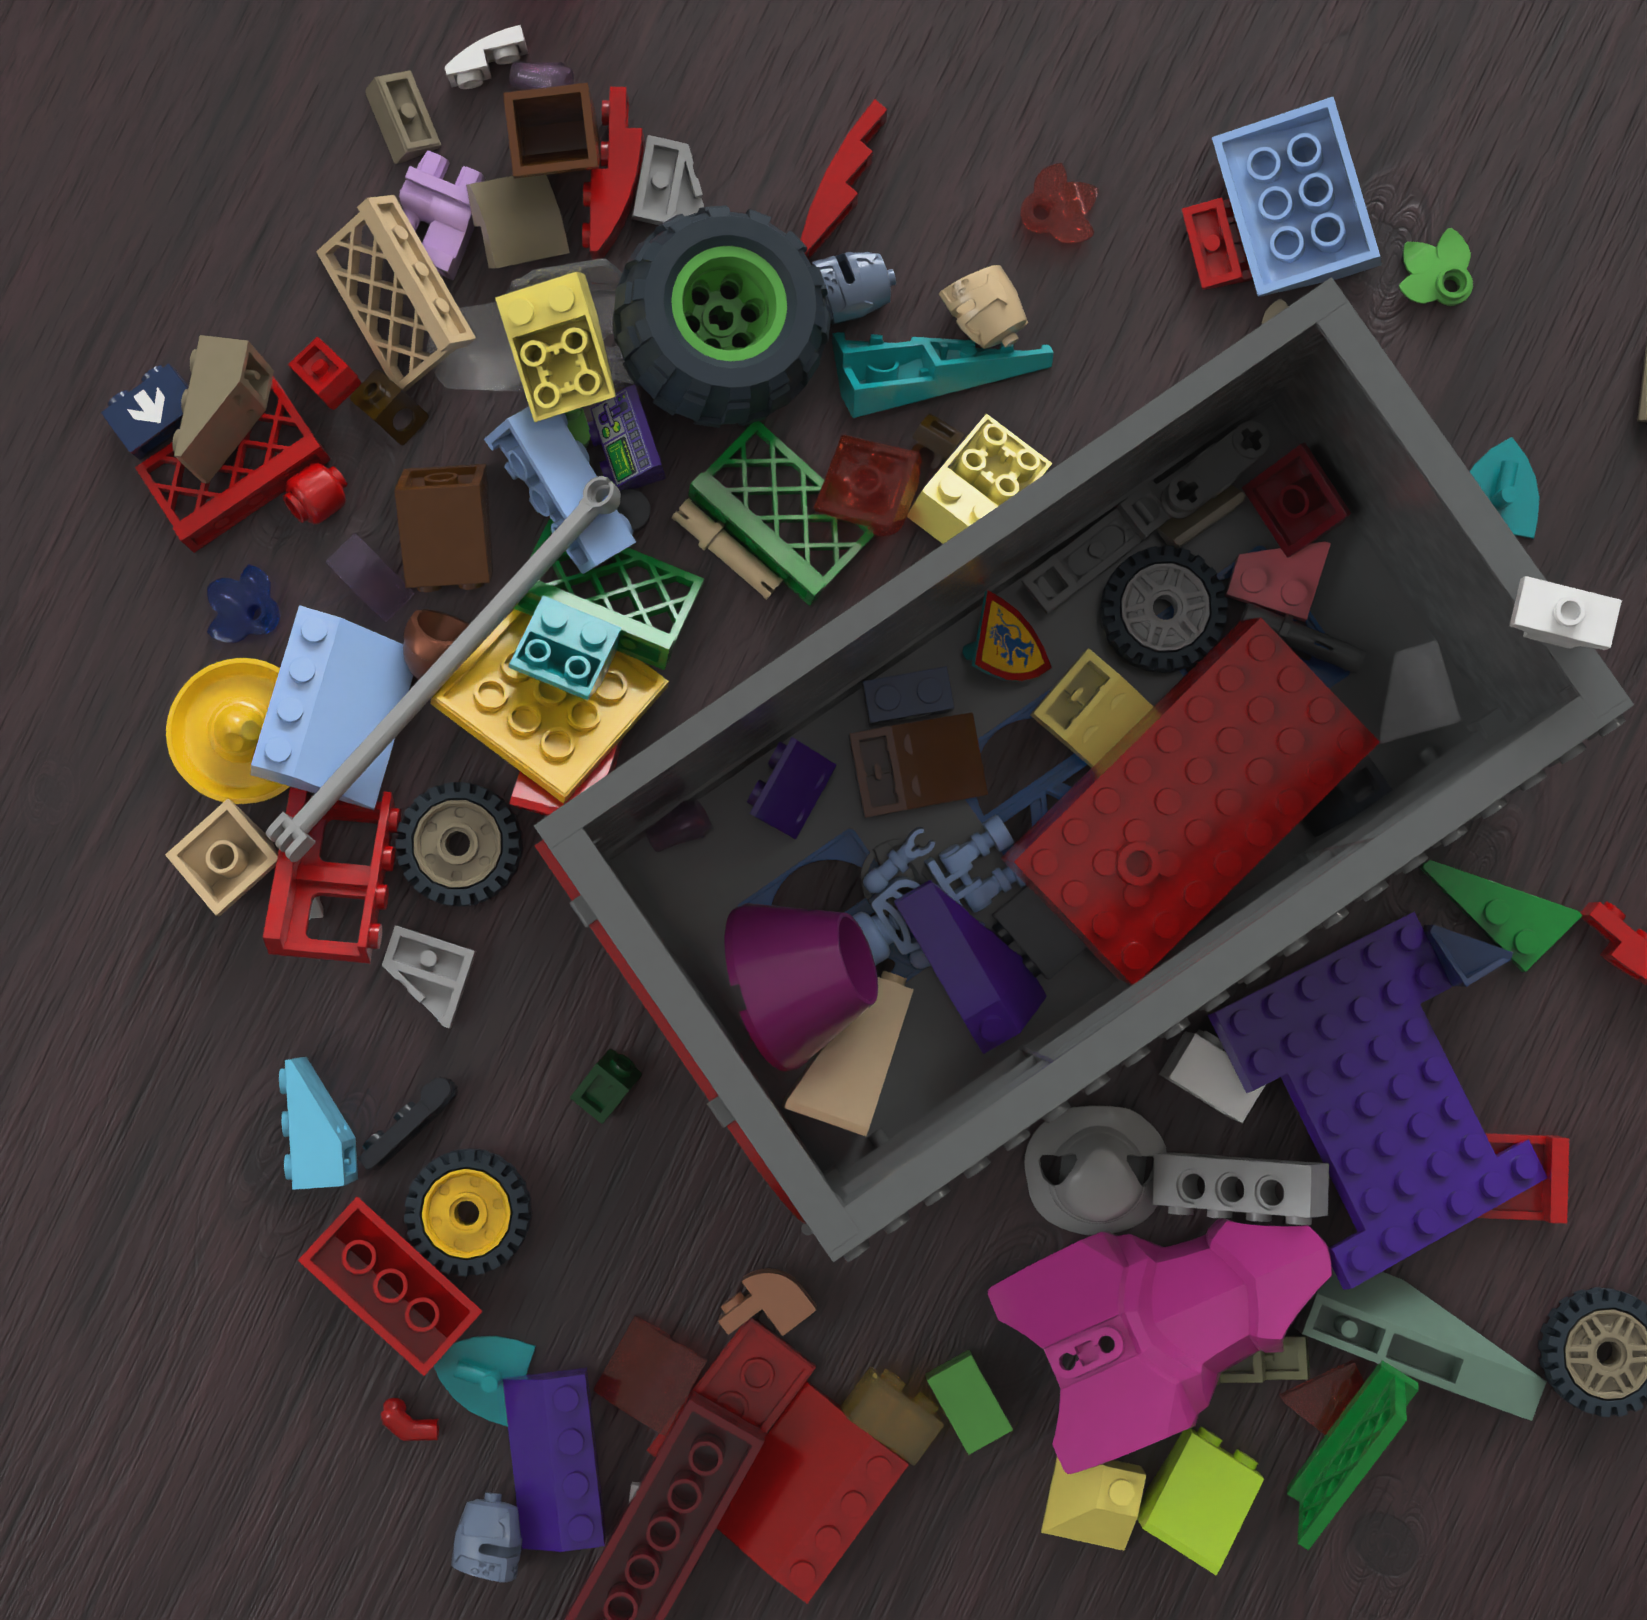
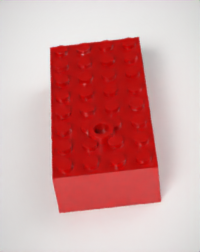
(1190, 800)

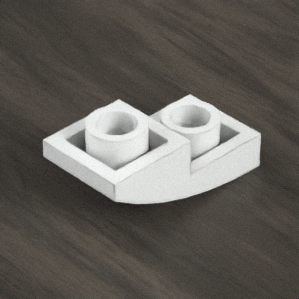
(472, 66)

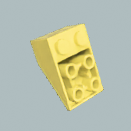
(557, 345)
(976, 479)
(1091, 708)

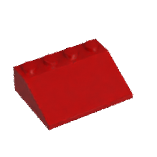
(809, 1492)

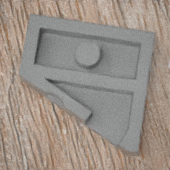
(430, 970)

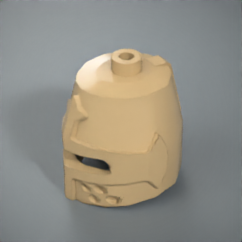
(986, 307)

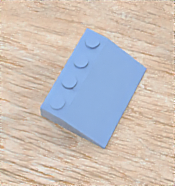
(1297, 199)
(326, 702)

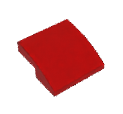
(1216, 244)

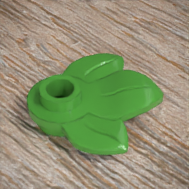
(1433, 265)

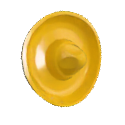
(217, 729)

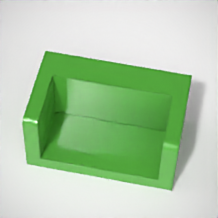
(968, 1402)

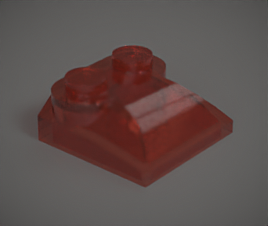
(870, 485)

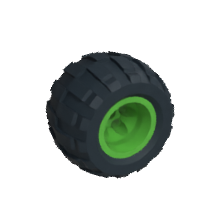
(768, 277)

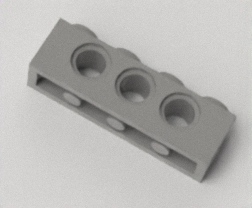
(1303, 1185)

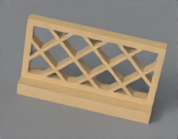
(413, 276)

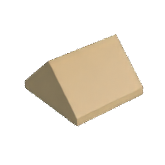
(224, 856)

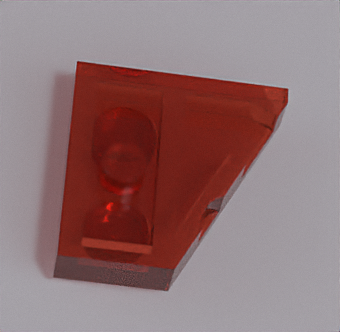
(1325, 1396)

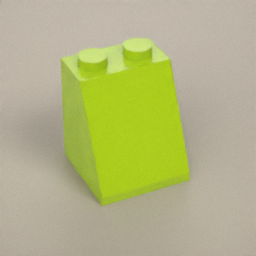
(1200, 1498)

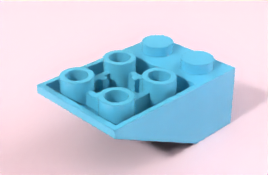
(319, 1136)

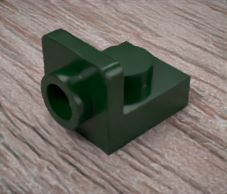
(606, 1085)

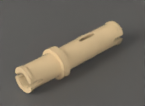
(724, 546)

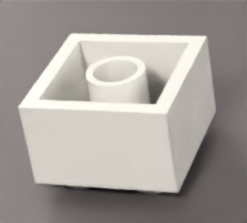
(1207, 1073)

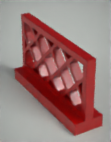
(243, 495)

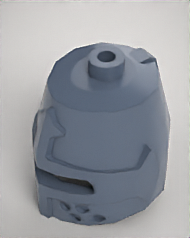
(855, 284)
(488, 1539)

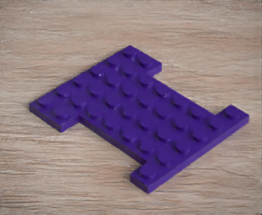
(1376, 1095)

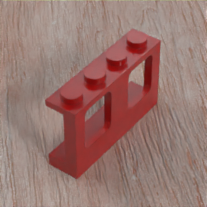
(301, 881)

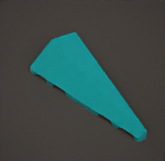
(890, 375)

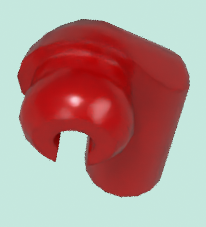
(406, 1427)

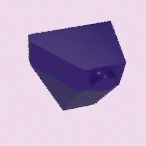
(975, 967)

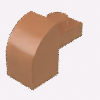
(774, 1293)

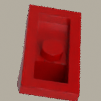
(325, 373)

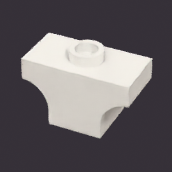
(1564, 615)

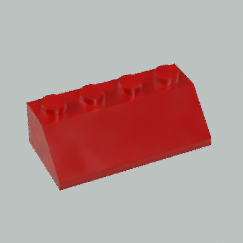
(390, 1286)

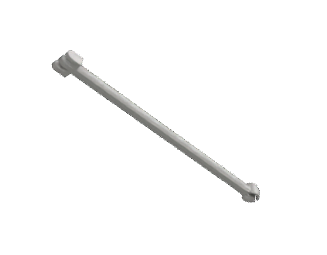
(292, 833)

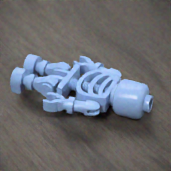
(957, 859)

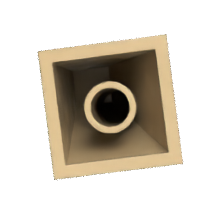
(849, 1072)

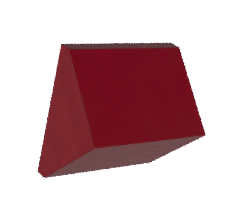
(1296, 500)

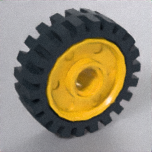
(435, 1219)

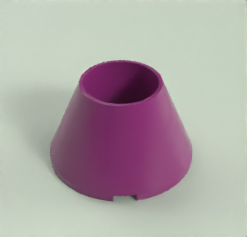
(799, 977)

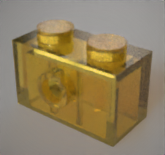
(893, 1415)

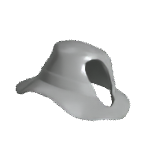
(1101, 1187)

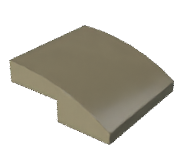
(517, 219)

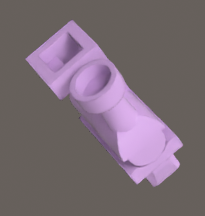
(442, 206)

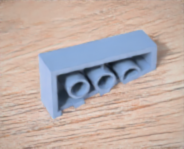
(556, 475)

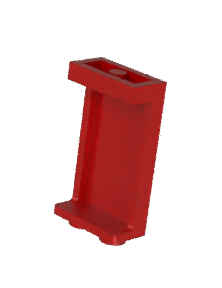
(1548, 1198)

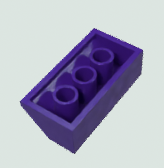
(555, 1461)

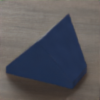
(1464, 957)

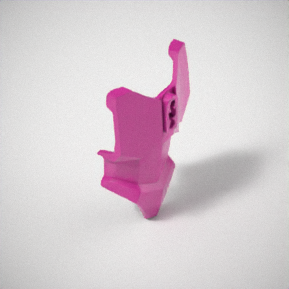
(1174, 1324)

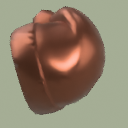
(428, 637)

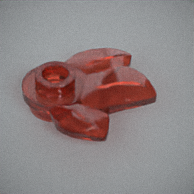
(1065, 205)

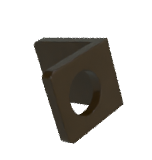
(382, 400)

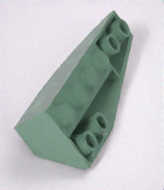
(1421, 1339)

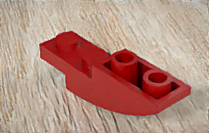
(613, 189)
(1626, 947)

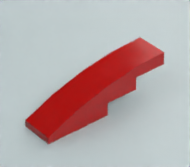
(835, 196)

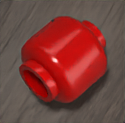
(315, 493)

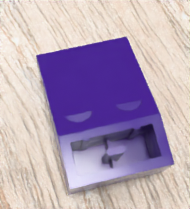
(791, 788)

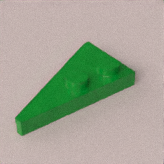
(1504, 914)

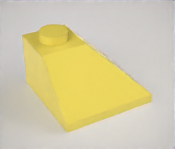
(1095, 1503)

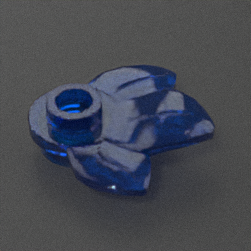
(237, 603)

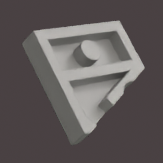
(666, 182)

